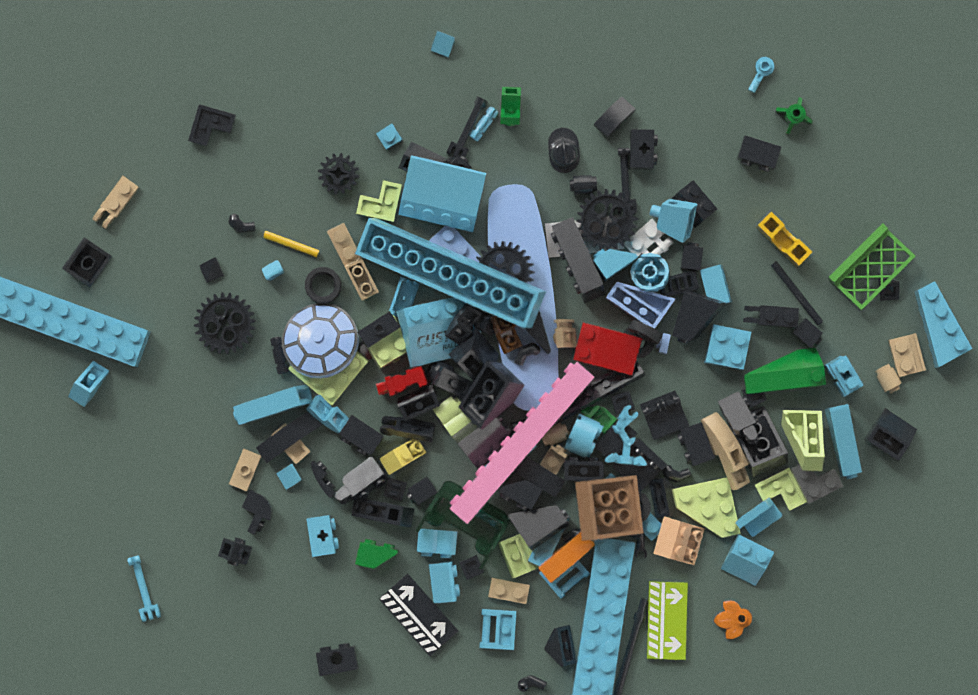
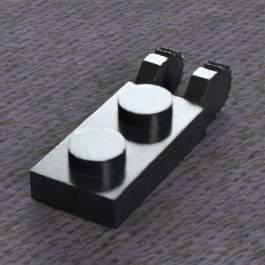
(452, 382)
(409, 429)

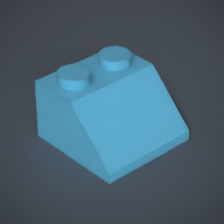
(612, 261)
(747, 560)

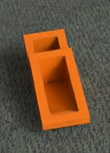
(565, 557)

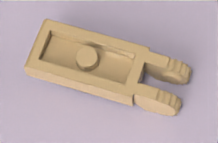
(116, 200)

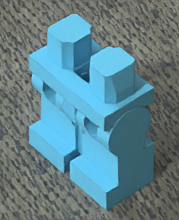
(843, 371)

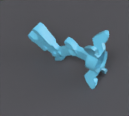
(624, 420)

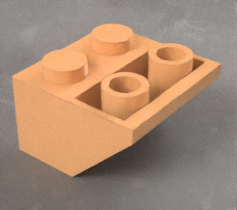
(679, 541)

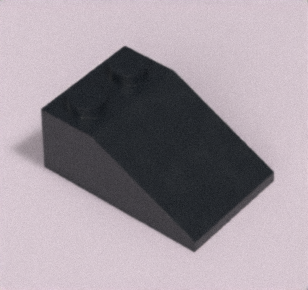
(490, 394)
(770, 450)

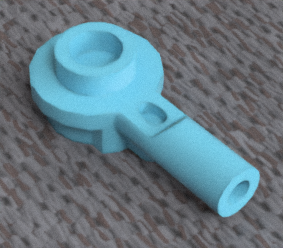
(763, 67)

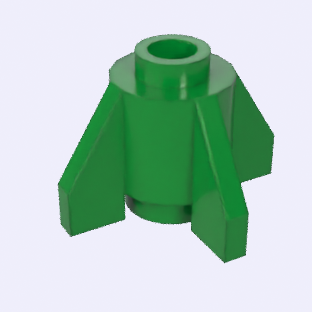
(790, 118)

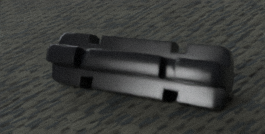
(279, 356)

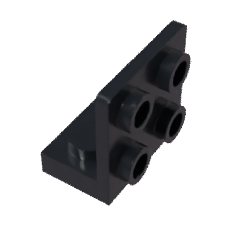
(644, 473)

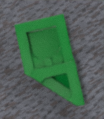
(601, 415)

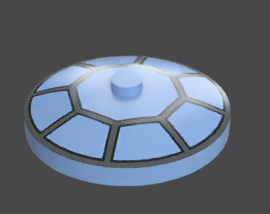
(320, 340)

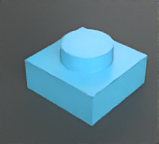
(389, 136)

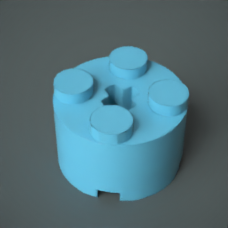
(582, 436)

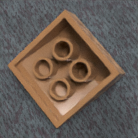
(609, 507)

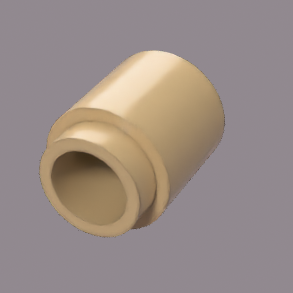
(888, 378)
(555, 434)

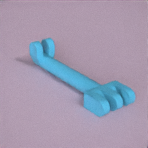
(135, 561)

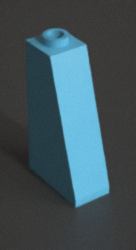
(272, 404)
(844, 440)

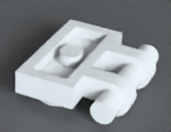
(645, 238)

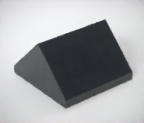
(87, 262)

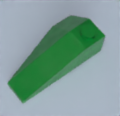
(795, 370)

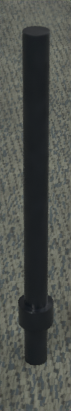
(638, 618)

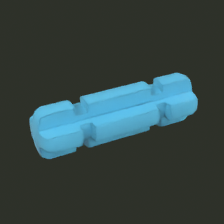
(484, 123)

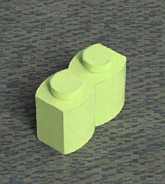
(451, 415)

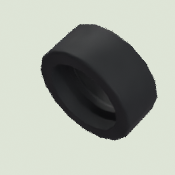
(318, 271)

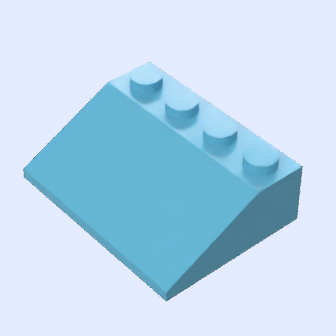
(442, 193)

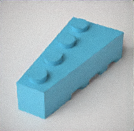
(940, 325)

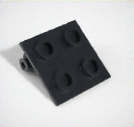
(664, 415)

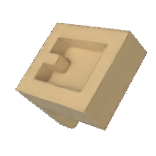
(554, 458)

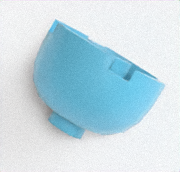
(650, 272)

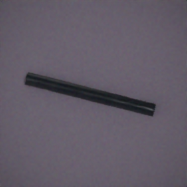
(797, 293)

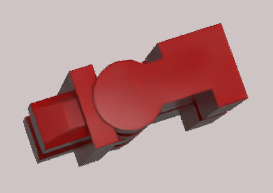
(399, 383)

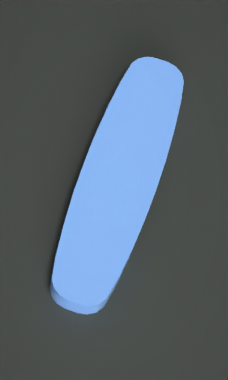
(516, 219)

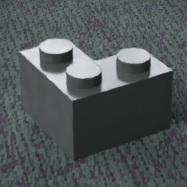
(815, 486)

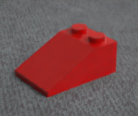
(607, 349)

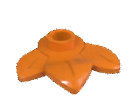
(730, 619)

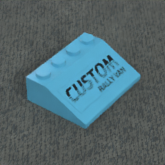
(425, 329)

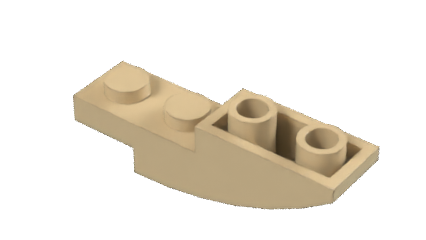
(353, 263)
(729, 450)

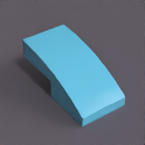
(329, 416)

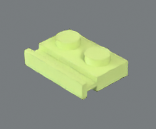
(516, 556)

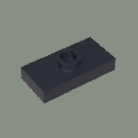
(378, 329)

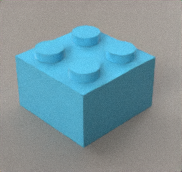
(727, 347)

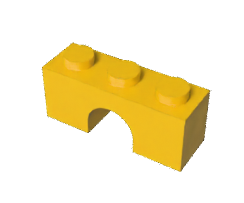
(783, 240)

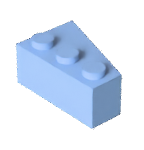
(639, 304)

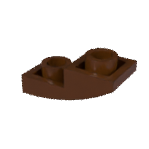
(506, 334)

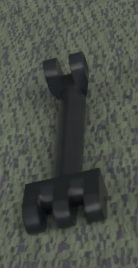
(459, 146)
(623, 153)

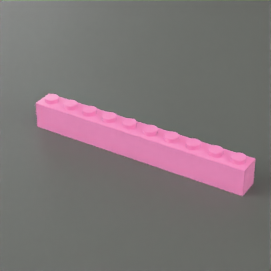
(522, 442)

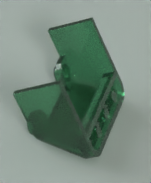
(485, 526)

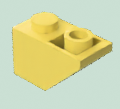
(402, 455)

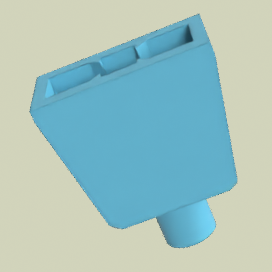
(675, 218)

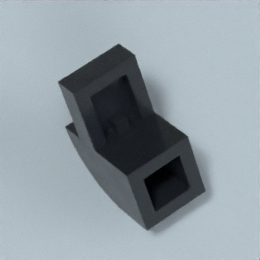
(260, 507)

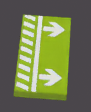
(667, 620)

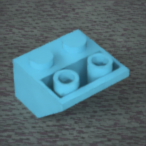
(443, 582)

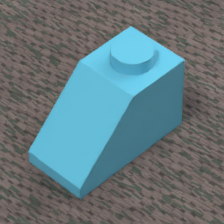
(88, 383)

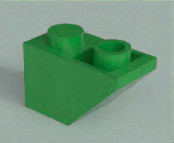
(373, 555)

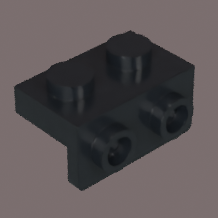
(694, 194)

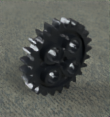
(624, 223)
(511, 257)
(241, 330)

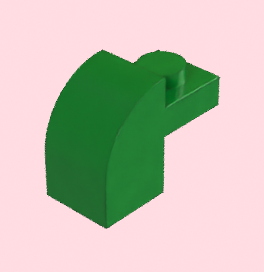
(510, 106)

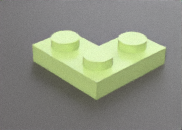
(385, 206)
(783, 484)

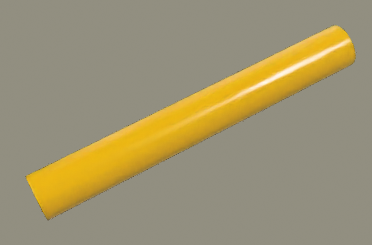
(291, 244)

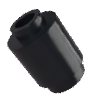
(583, 184)

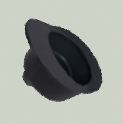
(563, 150)

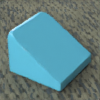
(443, 44)
(272, 270)
(289, 476)

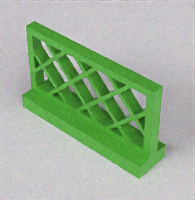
(859, 255)

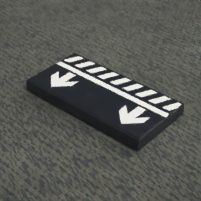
(418, 614)

